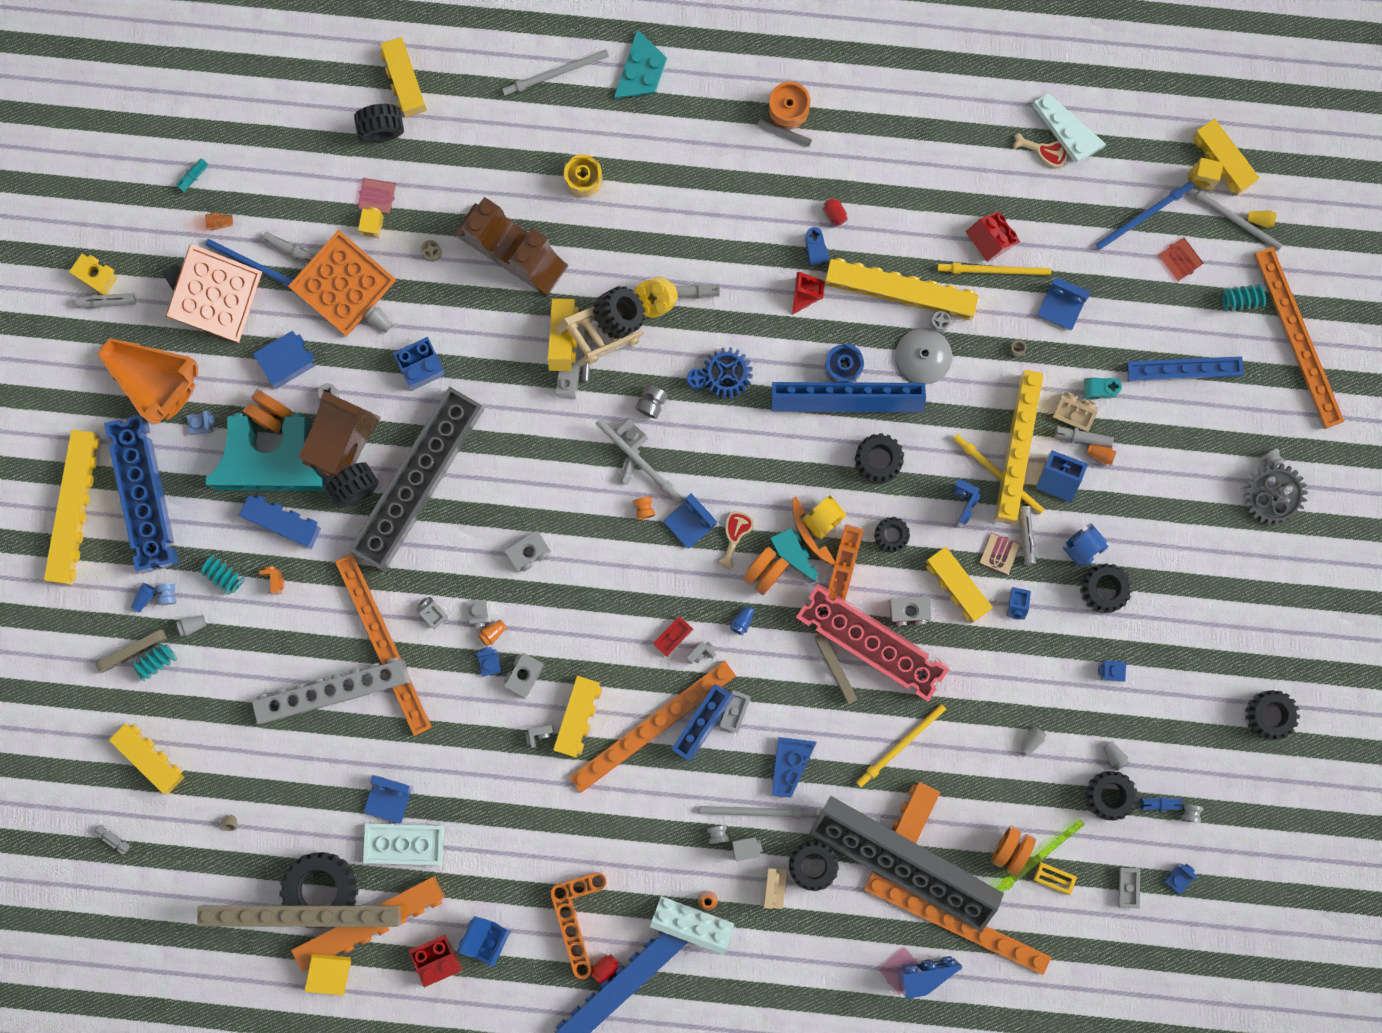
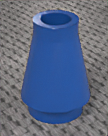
(143, 596)
(742, 621)

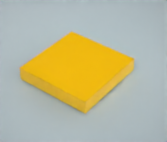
(327, 974)

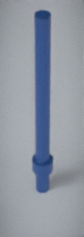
(1175, 194)
(248, 262)

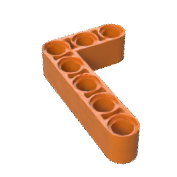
(572, 920)

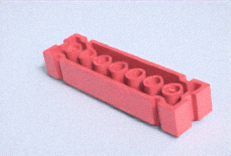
(873, 642)

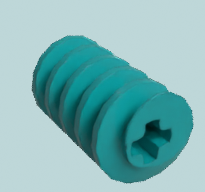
(1243, 296)
(221, 576)
(154, 661)

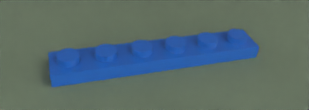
(1185, 368)

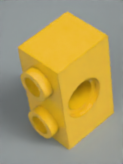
(1205, 174)
(102, 281)

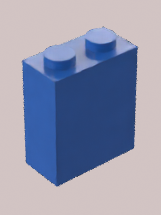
(284, 359)

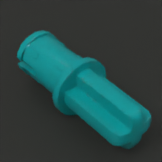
(192, 175)

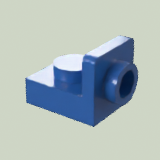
(1018, 603)
(489, 661)
(1112, 671)
(1180, 877)

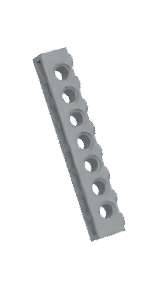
(265, 713)

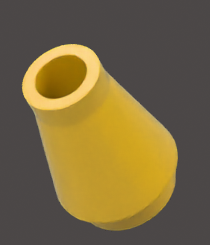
(1263, 218)

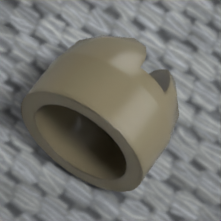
(1018, 346)
(229, 823)

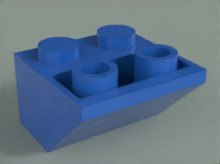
(419, 363)
(1061, 476)

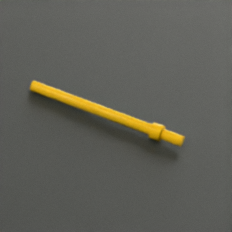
(957, 268)
(970, 449)
(874, 770)

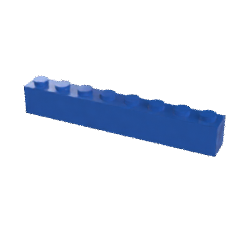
(847, 397)
(623, 985)

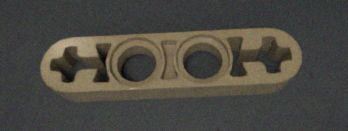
(131, 651)
(835, 668)

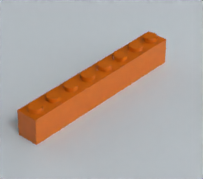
(343, 938)

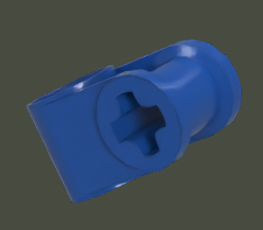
(817, 249)

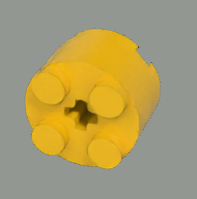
(573, 172)
(663, 290)
(824, 517)

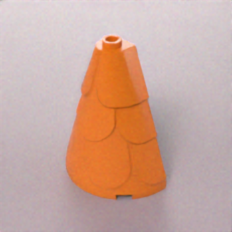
(150, 377)

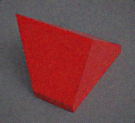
(807, 291)

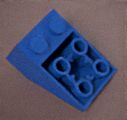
(925, 977)

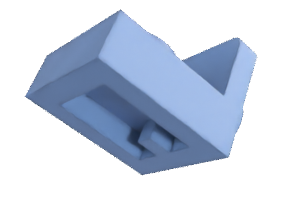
(200, 423)

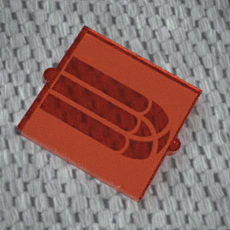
(1181, 259)

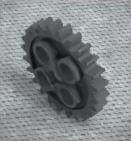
(1266, 509)

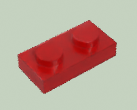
(673, 636)

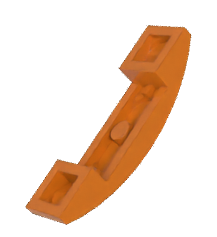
(823, 553)

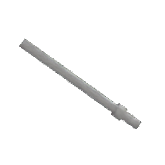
(522, 85)
(1201, 196)
(665, 486)
(796, 812)

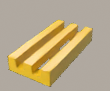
(1039, 872)

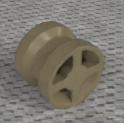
(429, 247)

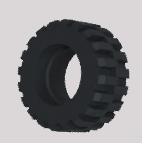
(319, 861)

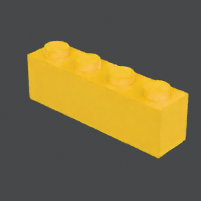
(403, 77)
(1220, 148)
(561, 345)
(958, 584)
(576, 717)
(147, 758)

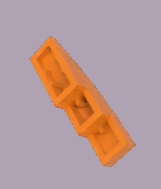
(845, 561)

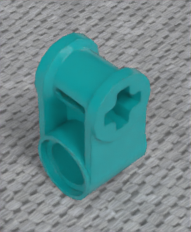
(1098, 388)

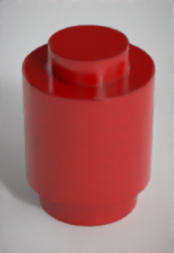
(835, 212)
(604, 968)

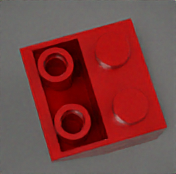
(992, 236)
(435, 960)

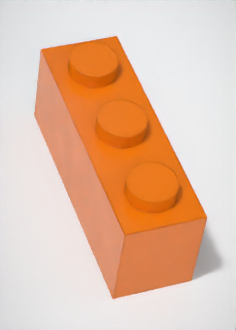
(916, 811)

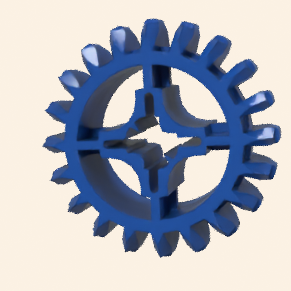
(721, 366)

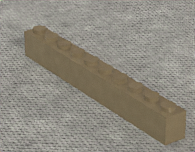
(299, 915)

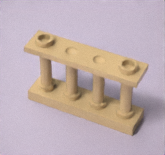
(584, 319)

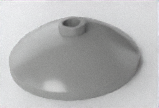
(916, 366)

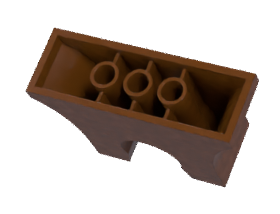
(514, 249)
(337, 435)

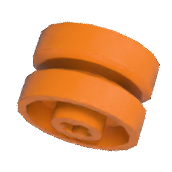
(789, 94)
(267, 411)
(763, 569)
(1013, 851)

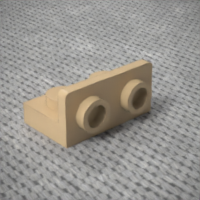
(1075, 411)
(775, 888)

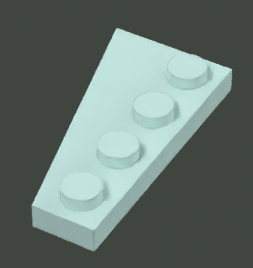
(1068, 130)

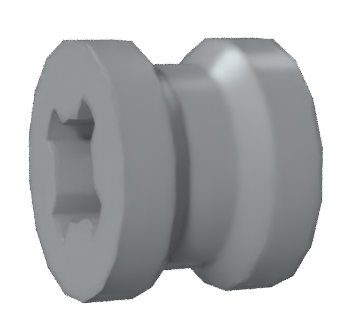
(941, 317)
(326, 387)
(1273, 457)
(1192, 813)
(717, 834)

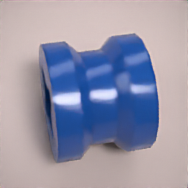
(696, 375)

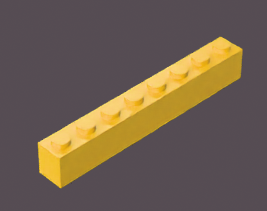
(901, 289)
(1018, 447)
(71, 507)

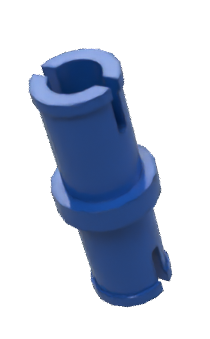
(1161, 804)

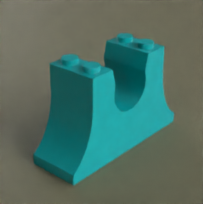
(251, 470)

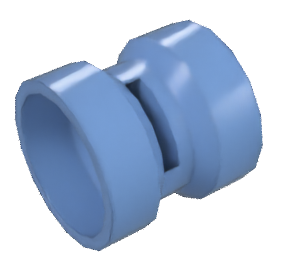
(166, 594)

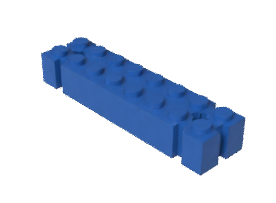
(141, 494)

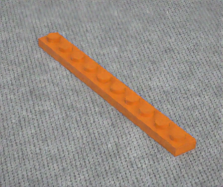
(1299, 338)
(381, 640)
(651, 727)
(987, 938)

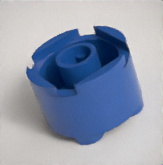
(838, 355)
(1085, 545)

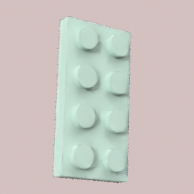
(403, 844)
(692, 925)

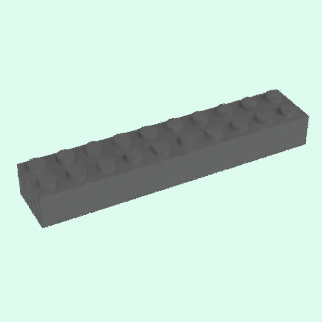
(416, 479)
(906, 863)

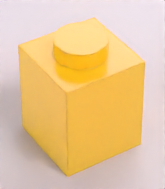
(371, 222)

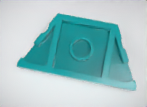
(641, 69)

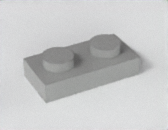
(735, 712)
(1129, 888)

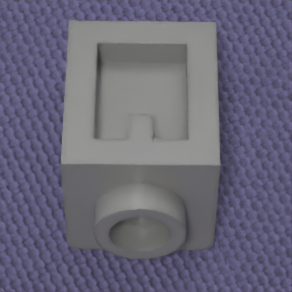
(631, 433)
(431, 612)
(477, 613)
(698, 653)
(542, 732)

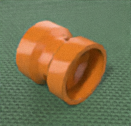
(644, 508)

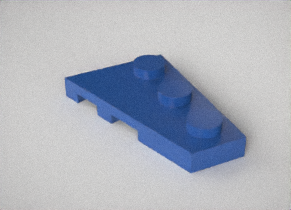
(789, 765)

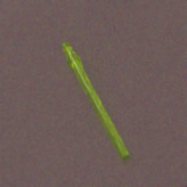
(1008, 883)

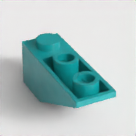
(788, 547)

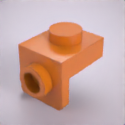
(277, 583)

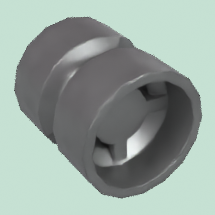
(651, 401)

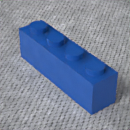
(279, 521)
(703, 722)

